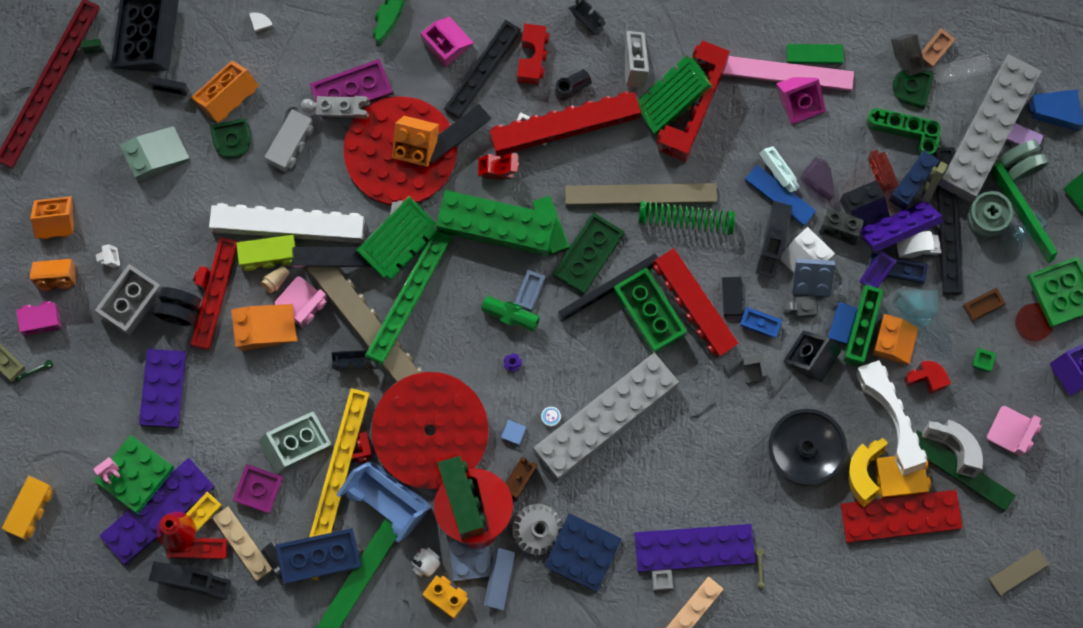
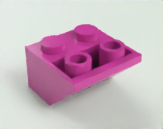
(446, 40)

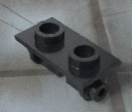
(593, 21)
(350, 359)

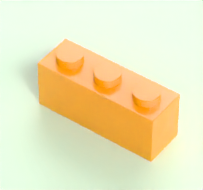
(28, 508)

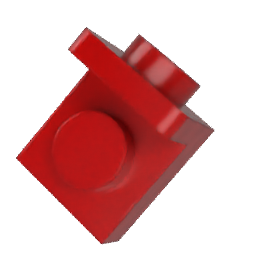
(363, 444)

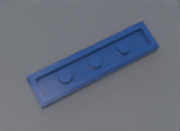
(776, 192)

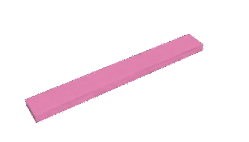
(780, 72)

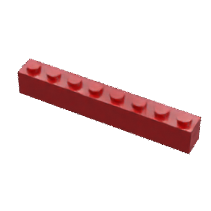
(565, 123)

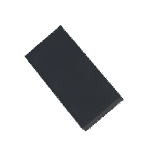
(168, 86)
(732, 296)

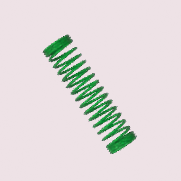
(731, 219)

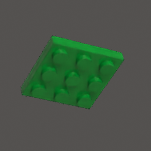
(1059, 291)
(140, 474)

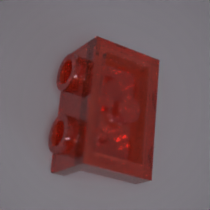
(882, 170)

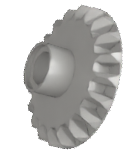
(524, 531)

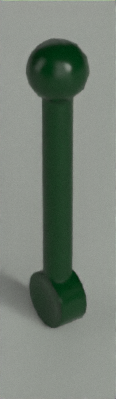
(48, 364)

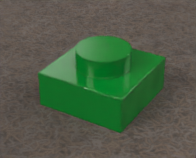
(983, 360)

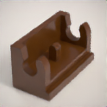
(520, 477)

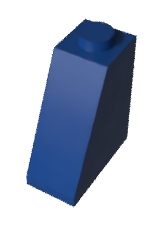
(1058, 109)

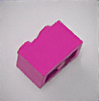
(38, 318)

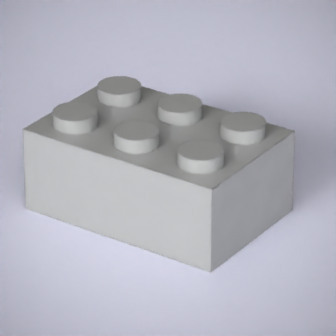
(128, 300)

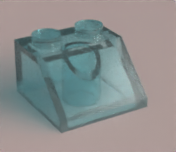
(917, 305)

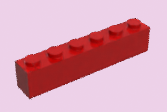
(695, 303)

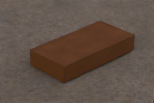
(984, 304)

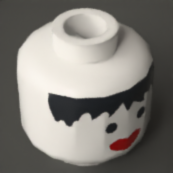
(425, 562)

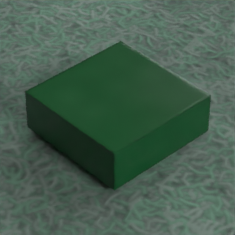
(92, 46)

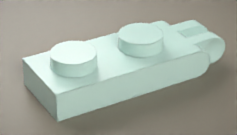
(779, 168)

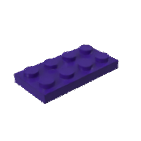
(900, 226)
(162, 388)

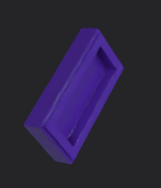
(877, 270)

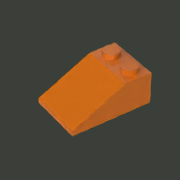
(263, 326)

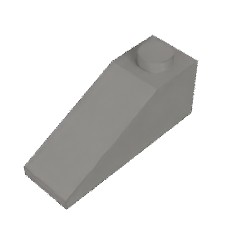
(636, 59)

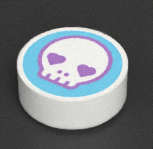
(551, 416)

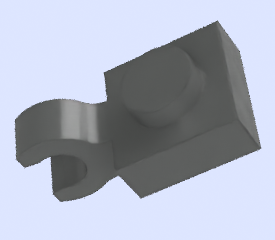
(803, 306)

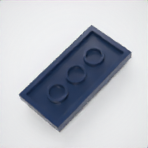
(317, 556)

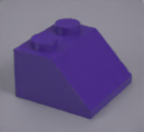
(1070, 370)

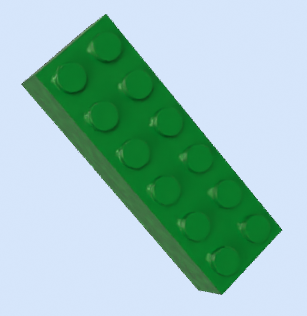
(496, 223)

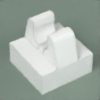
(108, 256)

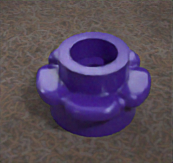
(512, 367)

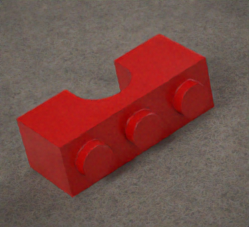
(534, 38)

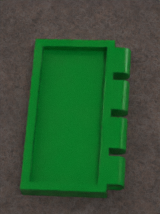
(673, 95)
(396, 237)

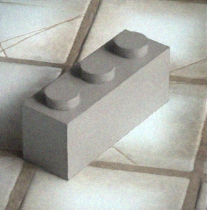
(289, 141)

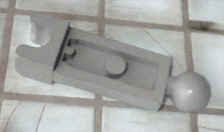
(337, 106)

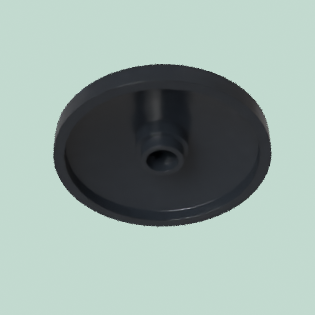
(807, 447)

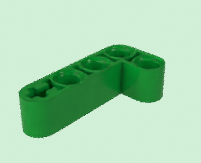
(902, 129)

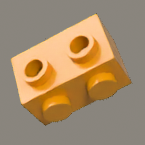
(445, 596)

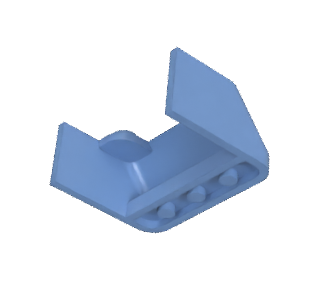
(387, 496)

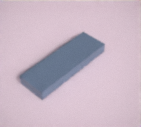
(499, 579)

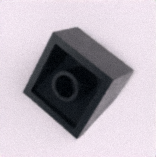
(866, 203)
(812, 355)

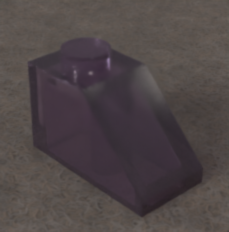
(819, 178)

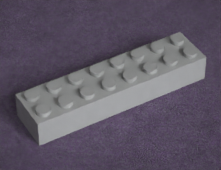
(989, 128)
(605, 416)

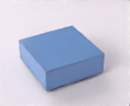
(513, 432)

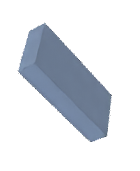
(529, 290)

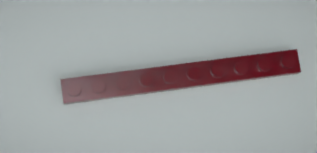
(48, 83)

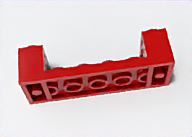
(679, 143)

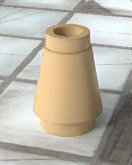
(275, 279)

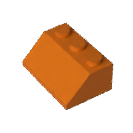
(225, 91)

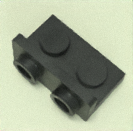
(841, 226)

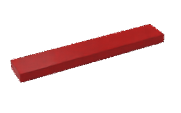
(214, 294)

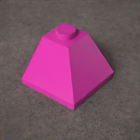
(801, 98)

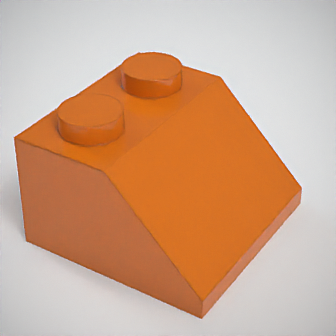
(52, 217)
(895, 339)

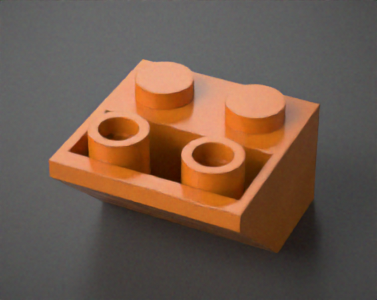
(414, 140)
(53, 274)

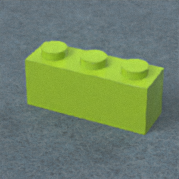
(265, 252)

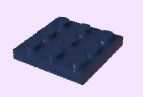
(582, 552)

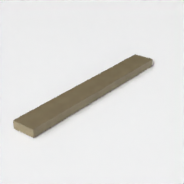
(635, 194)

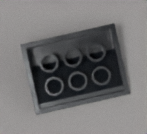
(144, 35)

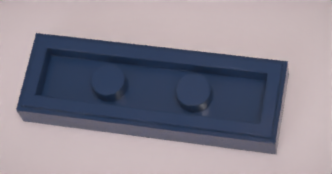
(906, 270)

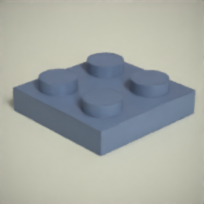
(813, 277)
(469, 562)

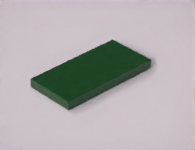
(588, 253)

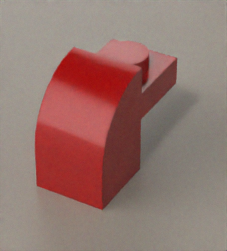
(498, 167)
(933, 375)

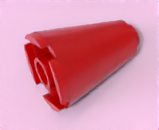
(176, 531)

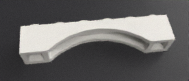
(876, 384)

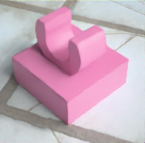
(106, 469)

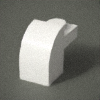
(919, 244)

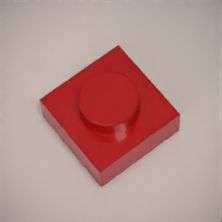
(201, 277)

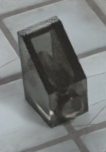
(908, 53)

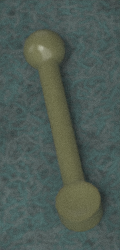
(759, 552)

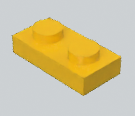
(203, 510)

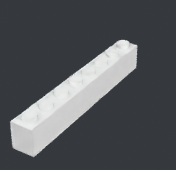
(278, 222)

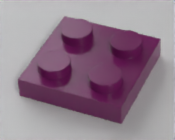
(257, 489)

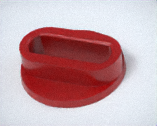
(496, 504)

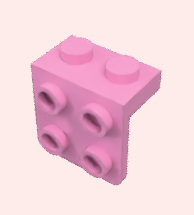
(305, 300)
(1013, 431)

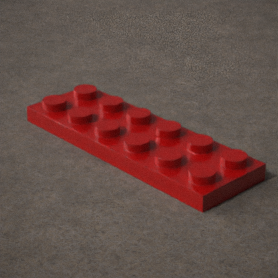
(901, 516)

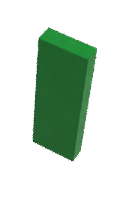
(814, 53)
(559, 240)

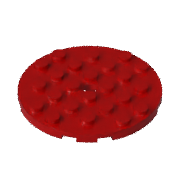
(370, 149)
(423, 401)

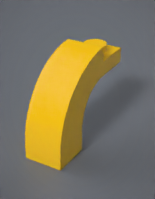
(860, 483)

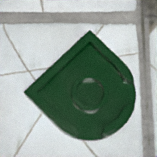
(912, 89)
(231, 138)

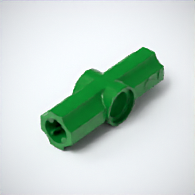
(510, 313)

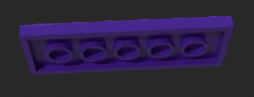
(136, 531)
(694, 548)

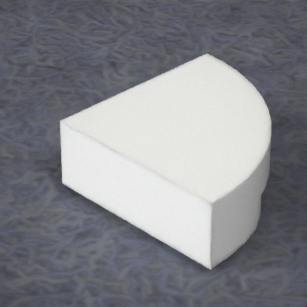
(260, 22)

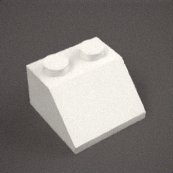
(806, 246)

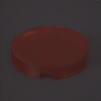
(1032, 323)

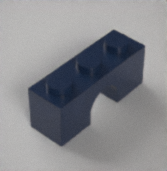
(913, 180)

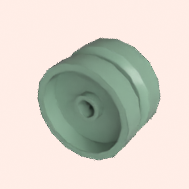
(1024, 160)
(989, 214)

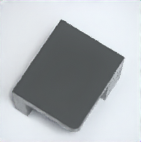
(754, 369)

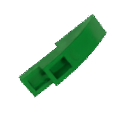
(387, 19)

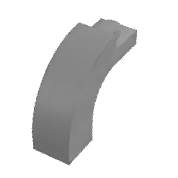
(961, 442)

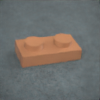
(937, 47)

